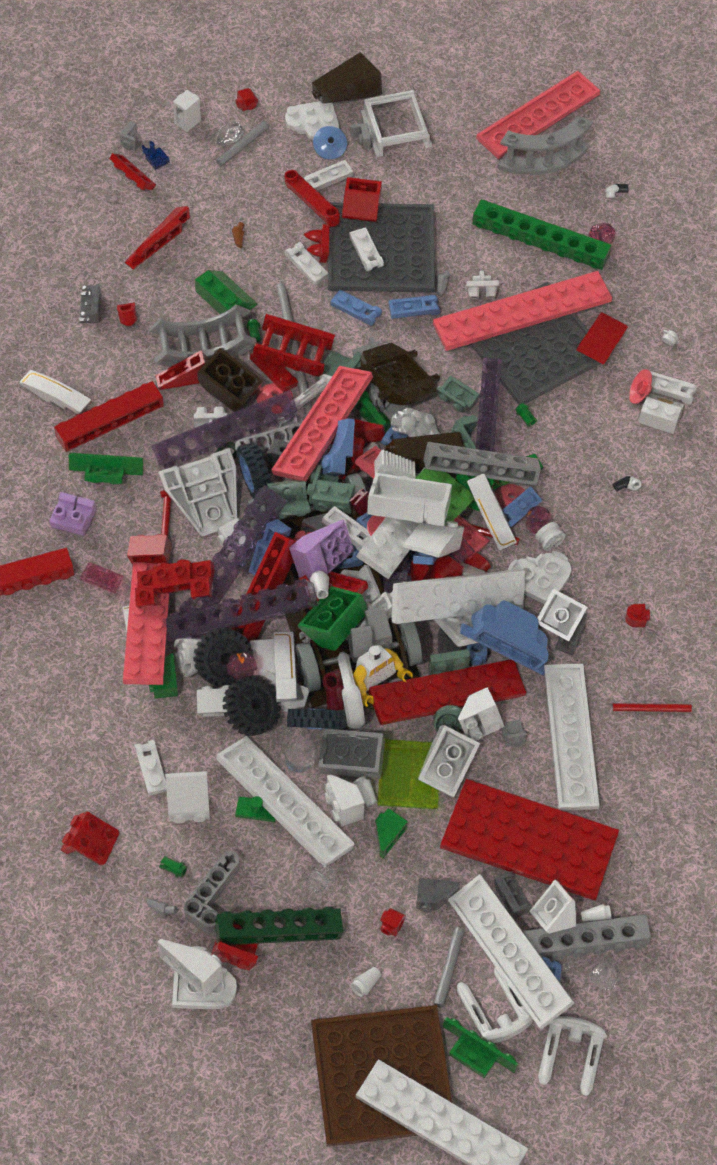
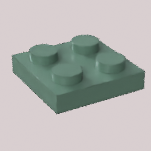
(448, 661)

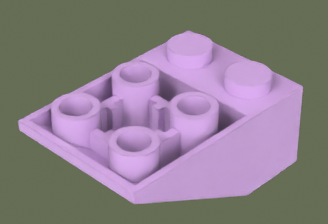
(322, 549)

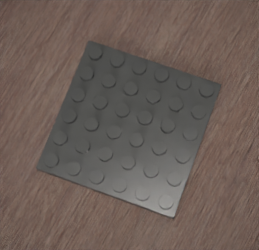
(403, 241)
(538, 356)

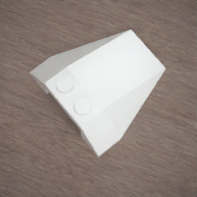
(204, 491)

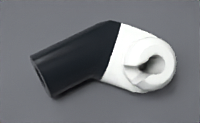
(616, 188)
(627, 482)

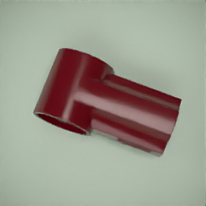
(334, 690)

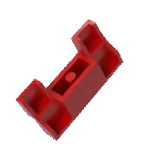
(174, 578)

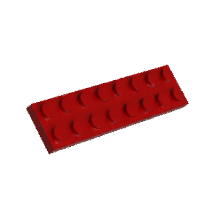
(429, 693)

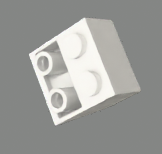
(480, 715)
(345, 800)

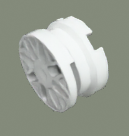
(550, 535)

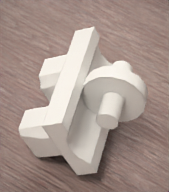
(482, 283)
(202, 417)

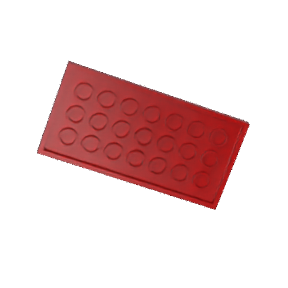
(530, 839)

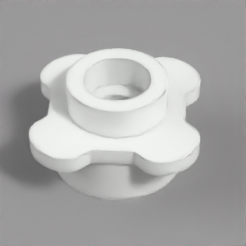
(670, 337)

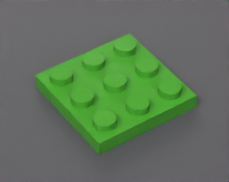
(460, 496)

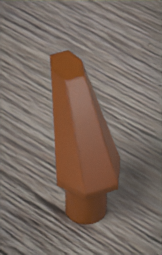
(238, 234)

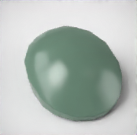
(447, 716)

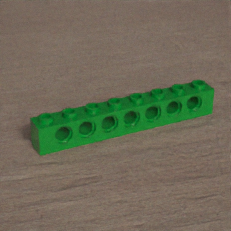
(541, 234)

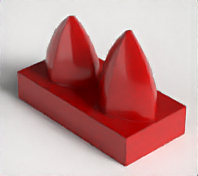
(322, 237)

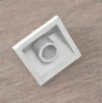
(555, 909)

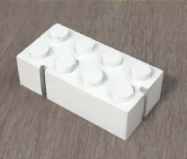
(409, 499)

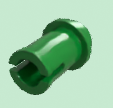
(253, 327)
(523, 411)
(174, 867)

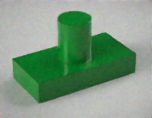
(253, 809)

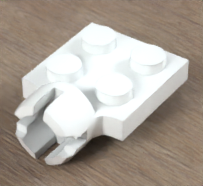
(414, 423)

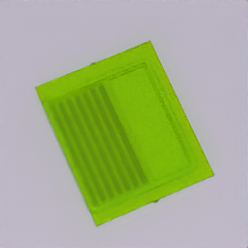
(400, 775)

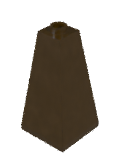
(349, 81)
(414, 447)

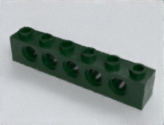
(271, 933)

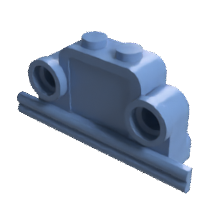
(510, 633)

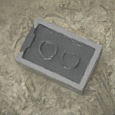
(351, 753)

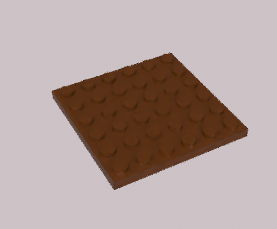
(349, 1049)

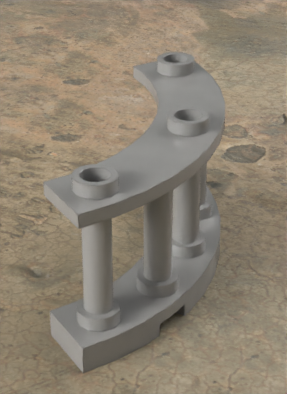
(568, 137)
(237, 346)

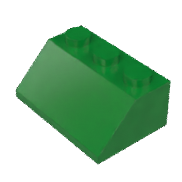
(222, 292)
(334, 617)

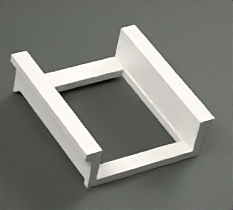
(375, 135)

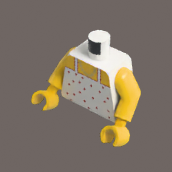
(376, 667)

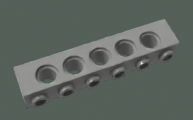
(477, 462)
(635, 925)

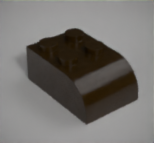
(229, 380)

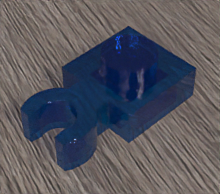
(156, 157)

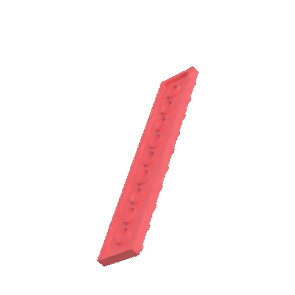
(521, 310)

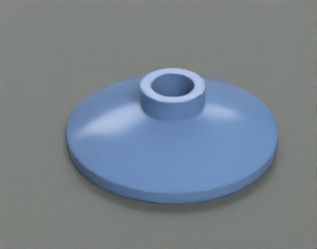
(329, 150)

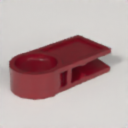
(360, 502)

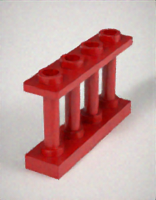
(297, 332)

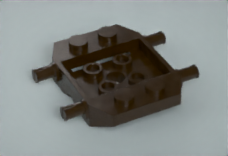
(402, 381)

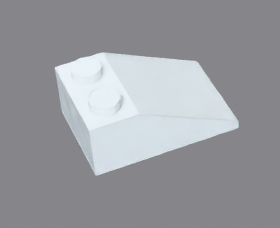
(435, 539)
(448, 760)
(187, 796)
(193, 965)

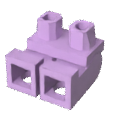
(73, 514)

